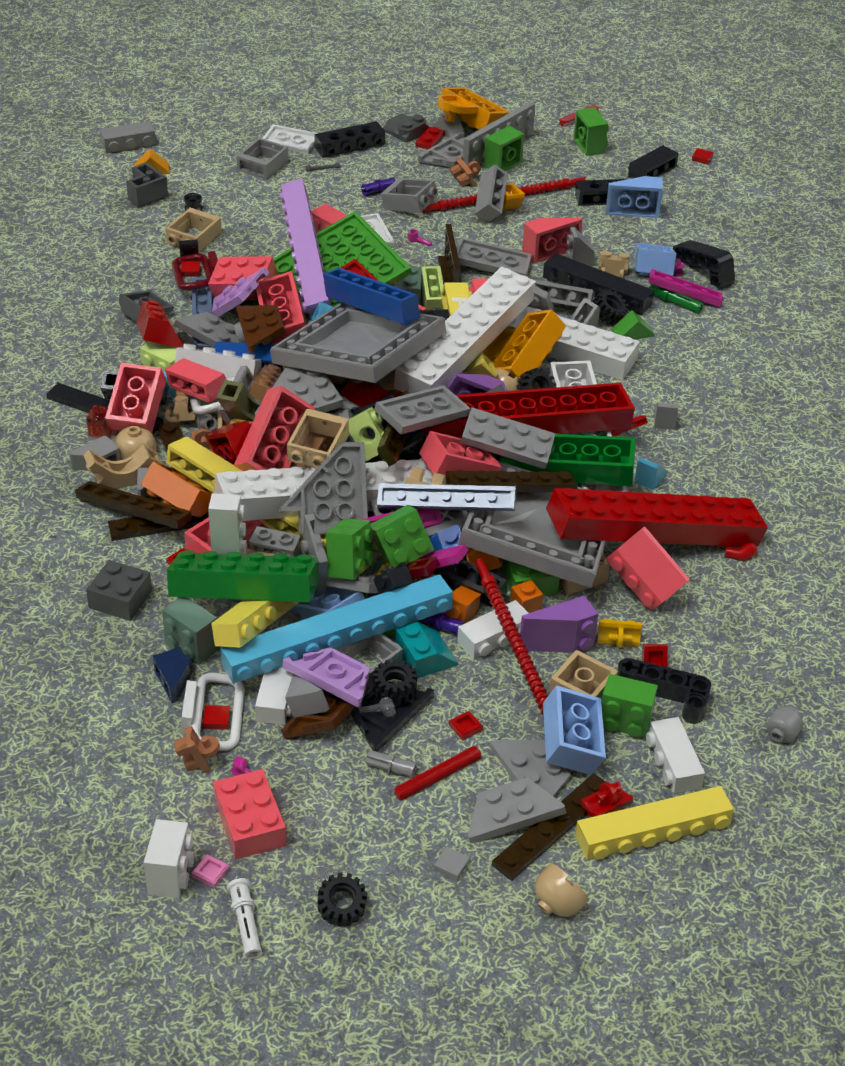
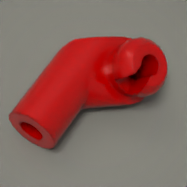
(743, 553)

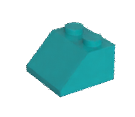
(424, 649)

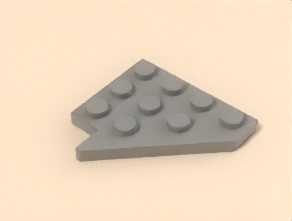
(311, 387)
(333, 490)

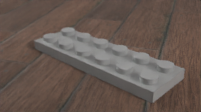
(520, 119)

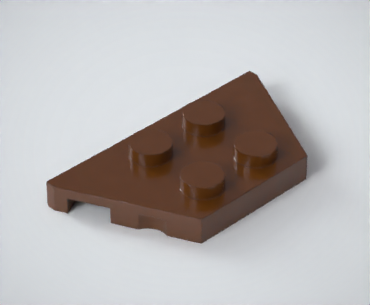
(260, 324)
(320, 721)

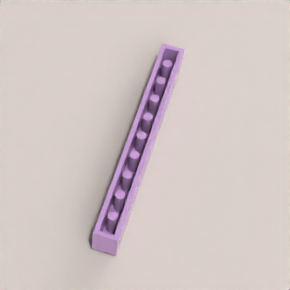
(304, 244)

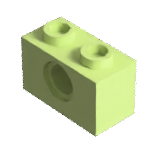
(358, 429)

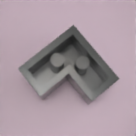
(146, 185)

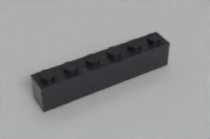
(577, 274)

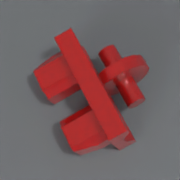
(606, 800)

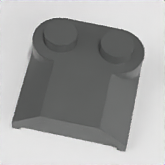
(406, 127)
(131, 302)

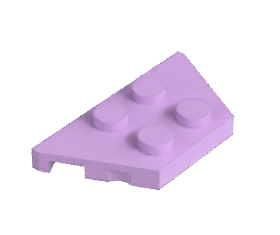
(238, 293)
(333, 673)

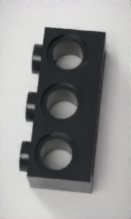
(468, 576)

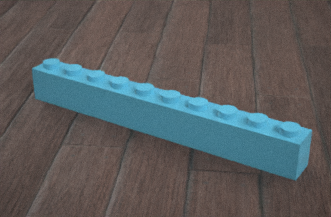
(338, 627)

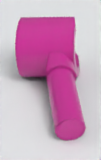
(413, 237)
(678, 268)
(240, 766)

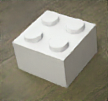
(168, 858)

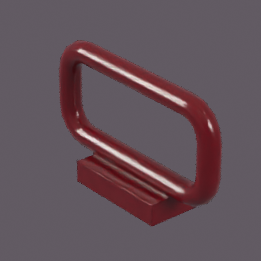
(208, 264)

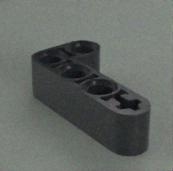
(716, 260)
(672, 685)

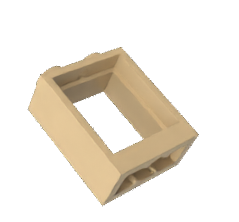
(192, 218)
(314, 422)

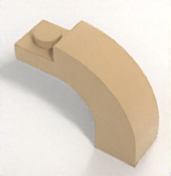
(122, 472)

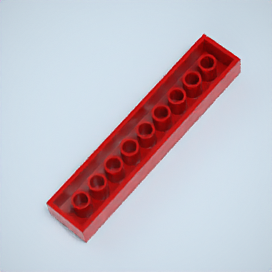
(552, 409)
(668, 517)

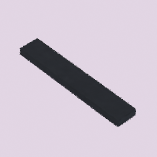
(82, 400)

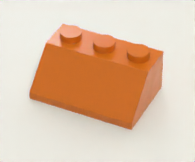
(176, 489)

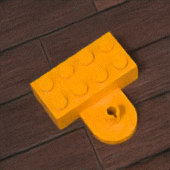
(470, 107)
(527, 345)

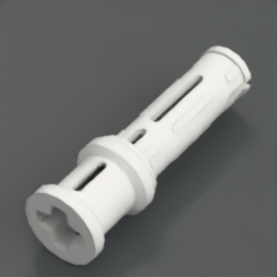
(239, 899)

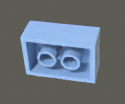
(574, 730)

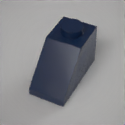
(172, 671)

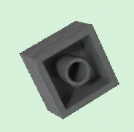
(119, 590)

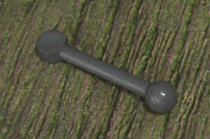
(309, 168)

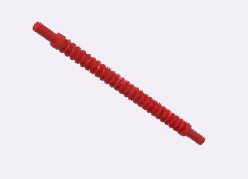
(442, 205)
(511, 632)

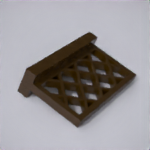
(450, 262)

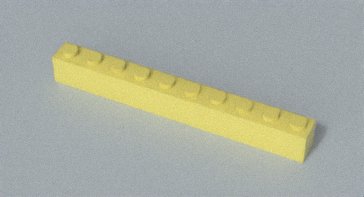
(202, 467)

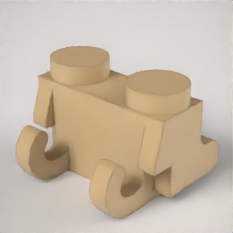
(614, 264)
(181, 409)

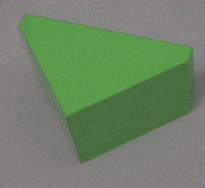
(633, 326)

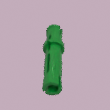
(676, 298)

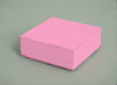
(210, 871)

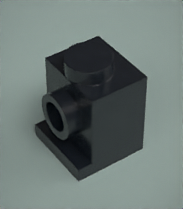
(393, 578)

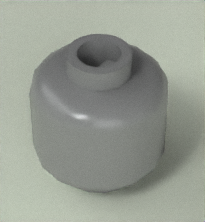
(785, 724)

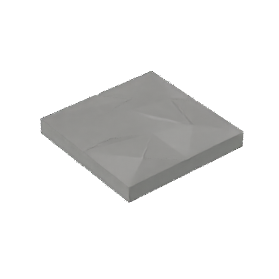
(356, 343)
(531, 538)

